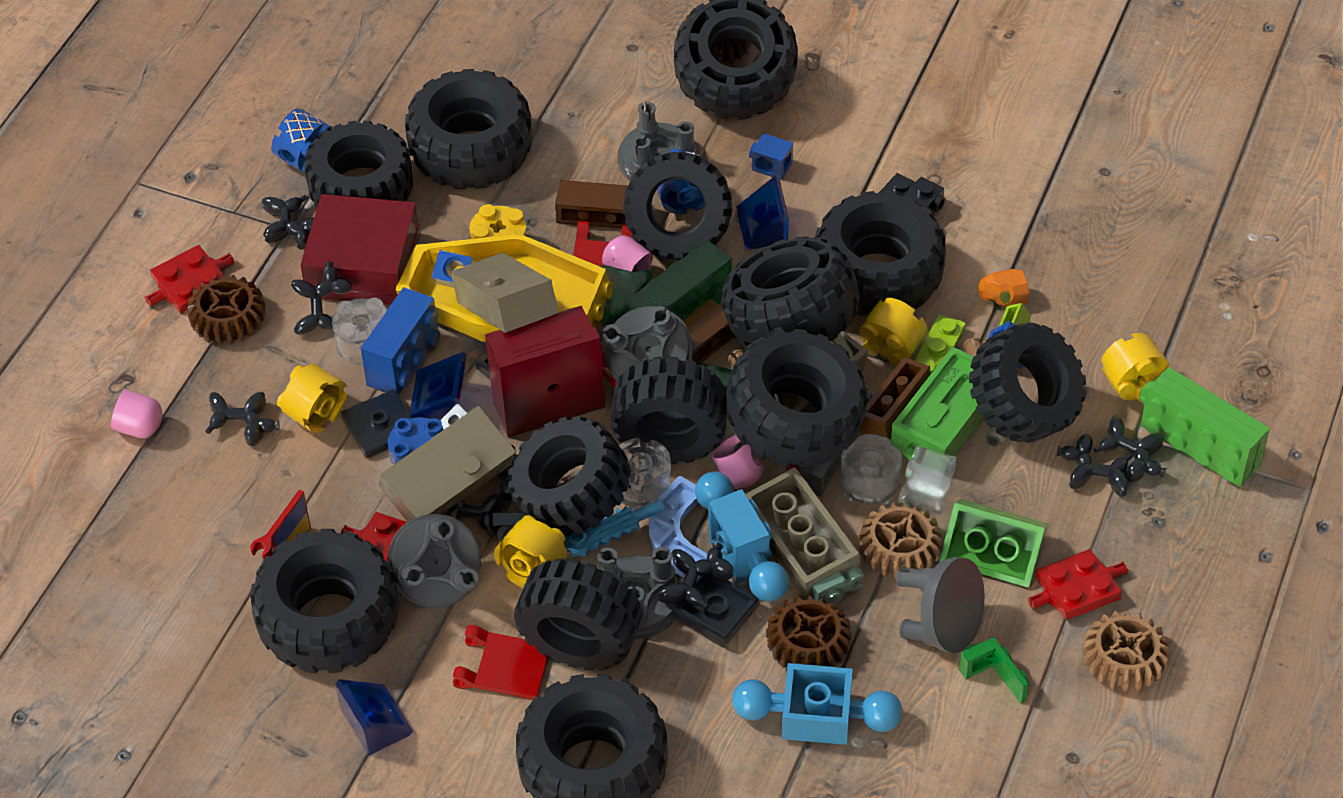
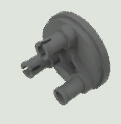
(653, 140)
(645, 335)
(434, 560)
(646, 578)
(949, 604)

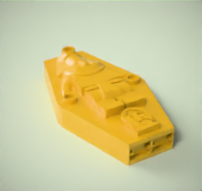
(572, 278)

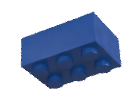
(400, 341)

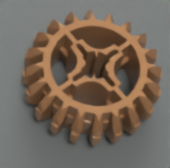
(906, 539)
(1124, 660)

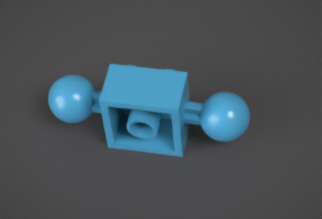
(744, 537)
(817, 704)

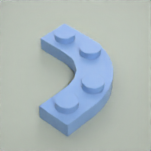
(665, 526)

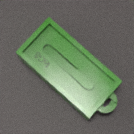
(941, 411)
(1203, 426)

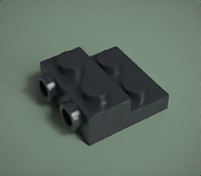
(923, 190)

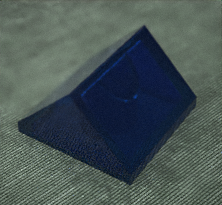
(764, 216)
(438, 387)
(372, 714)

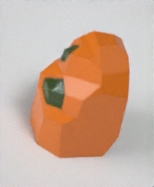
(1004, 287)

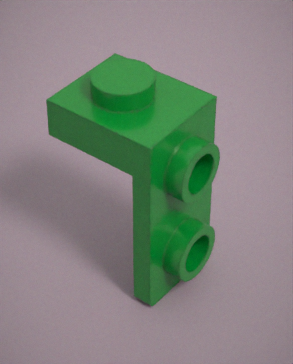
(990, 654)

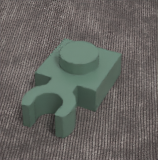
(836, 585)

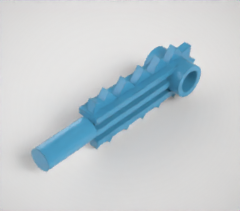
(620, 523)

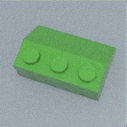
(996, 541)

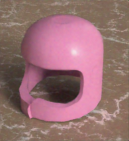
(626, 253)
(136, 415)
(738, 465)

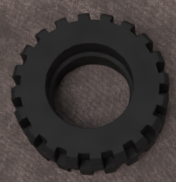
(359, 147)
(670, 167)
(1054, 371)
(671, 405)
(553, 454)
(578, 614)

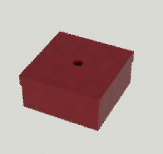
(365, 241)
(546, 371)

